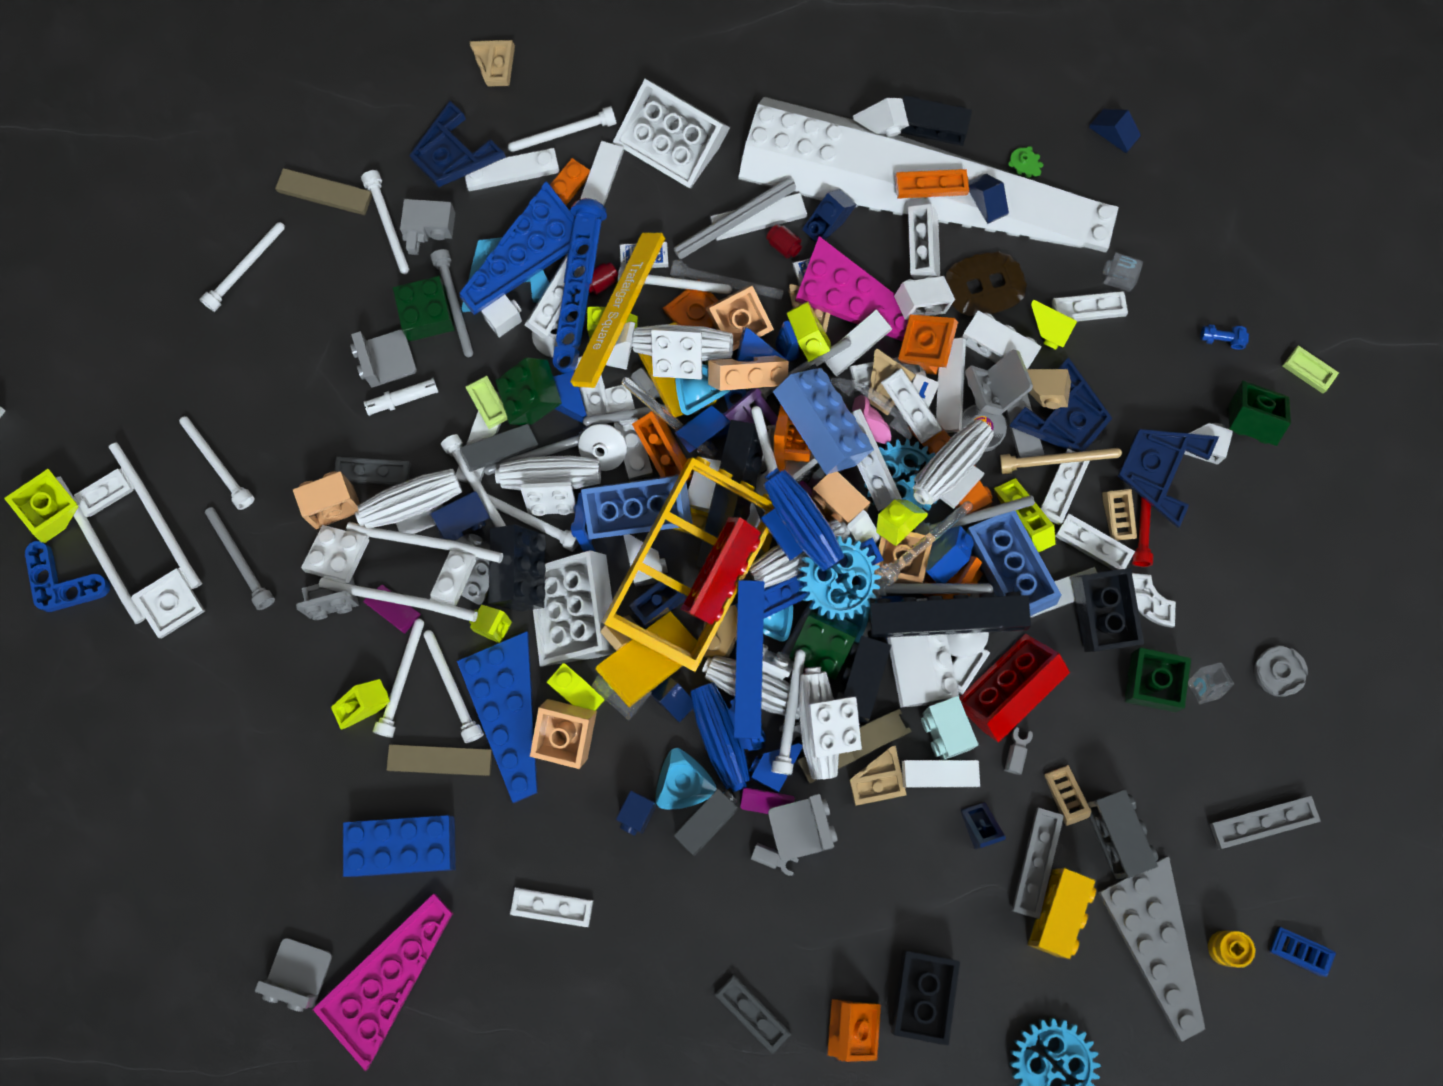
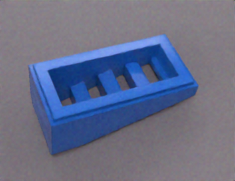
(787, 342)
(1324, 962)

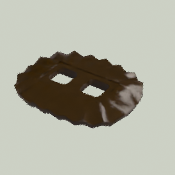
(990, 299)

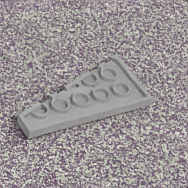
(1153, 930)

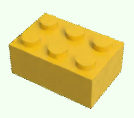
(1063, 913)

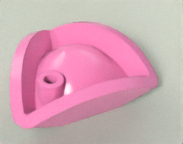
(876, 423)

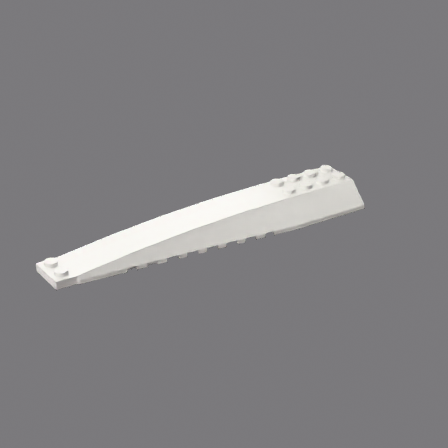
(838, 153)

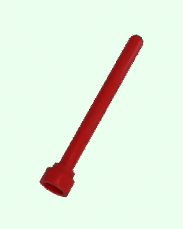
(1143, 556)

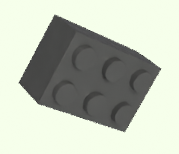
(1122, 835)

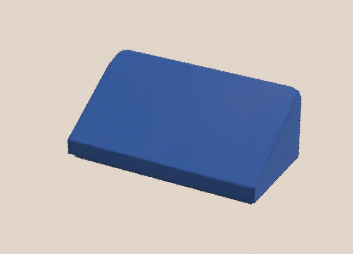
(701, 428)

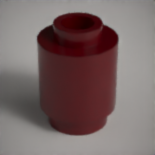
(784, 241)
(603, 277)

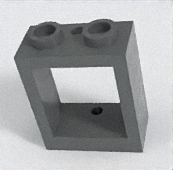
(707, 821)

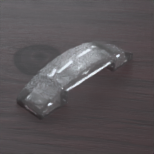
(899, 423)

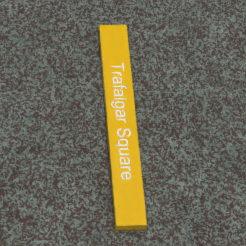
(617, 310)

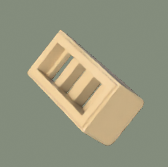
(1127, 503)
(1076, 792)

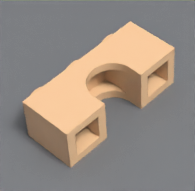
(733, 374)

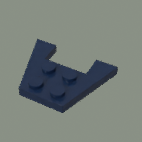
(444, 156)
(1068, 426)
(1153, 464)

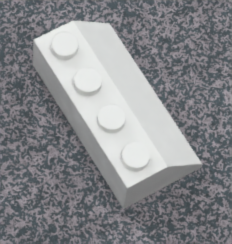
(922, 669)

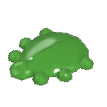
(1026, 162)

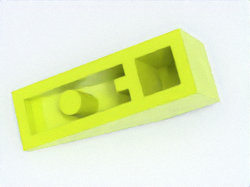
(1034, 520)

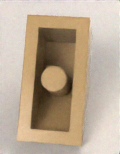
(1050, 387)

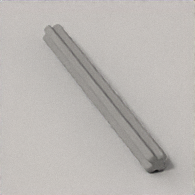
(734, 218)

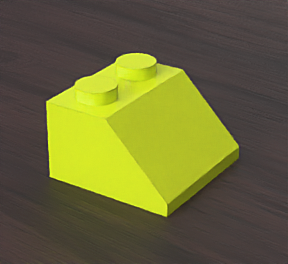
(43, 506)

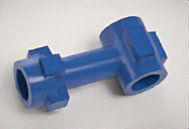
(1238, 337)

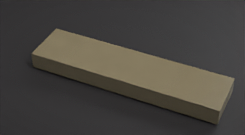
(324, 191)
(439, 760)

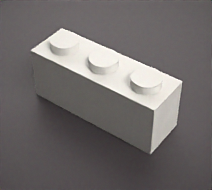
(924, 241)
(997, 340)

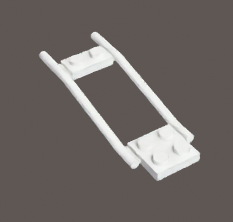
(338, 553)
(168, 600)

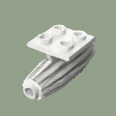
(680, 349)
(952, 470)
(549, 481)
(410, 502)
(775, 566)
(774, 670)
(826, 724)

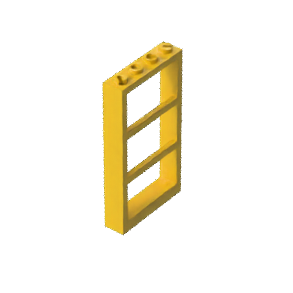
(645, 637)

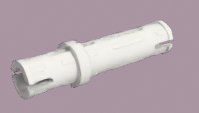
(401, 396)

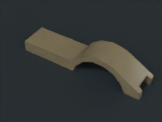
(872, 737)

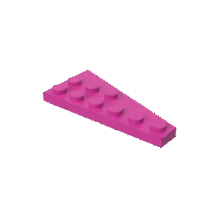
(847, 291)
(375, 991)

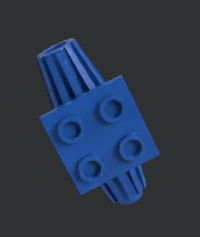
(798, 522)
(717, 732)

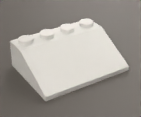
(670, 133)
(573, 610)

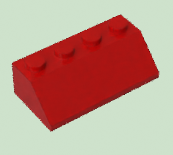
(721, 570)
(1013, 686)

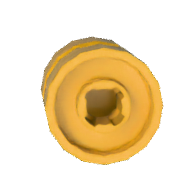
(1231, 948)

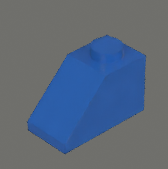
(570, 396)
(949, 554)
(762, 768)

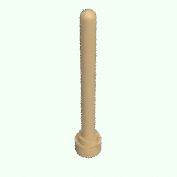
(1011, 463)

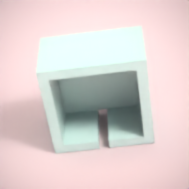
(949, 728)

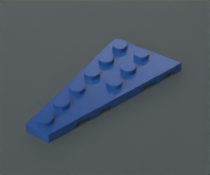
(528, 247)
(504, 702)

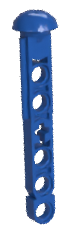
(585, 231)

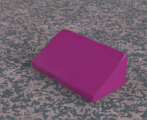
(397, 614)
(763, 801)

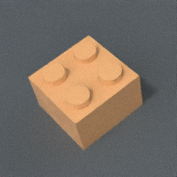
(740, 311)
(838, 498)
(326, 499)
(915, 570)
(563, 733)

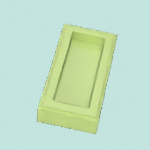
(1310, 369)
(487, 402)

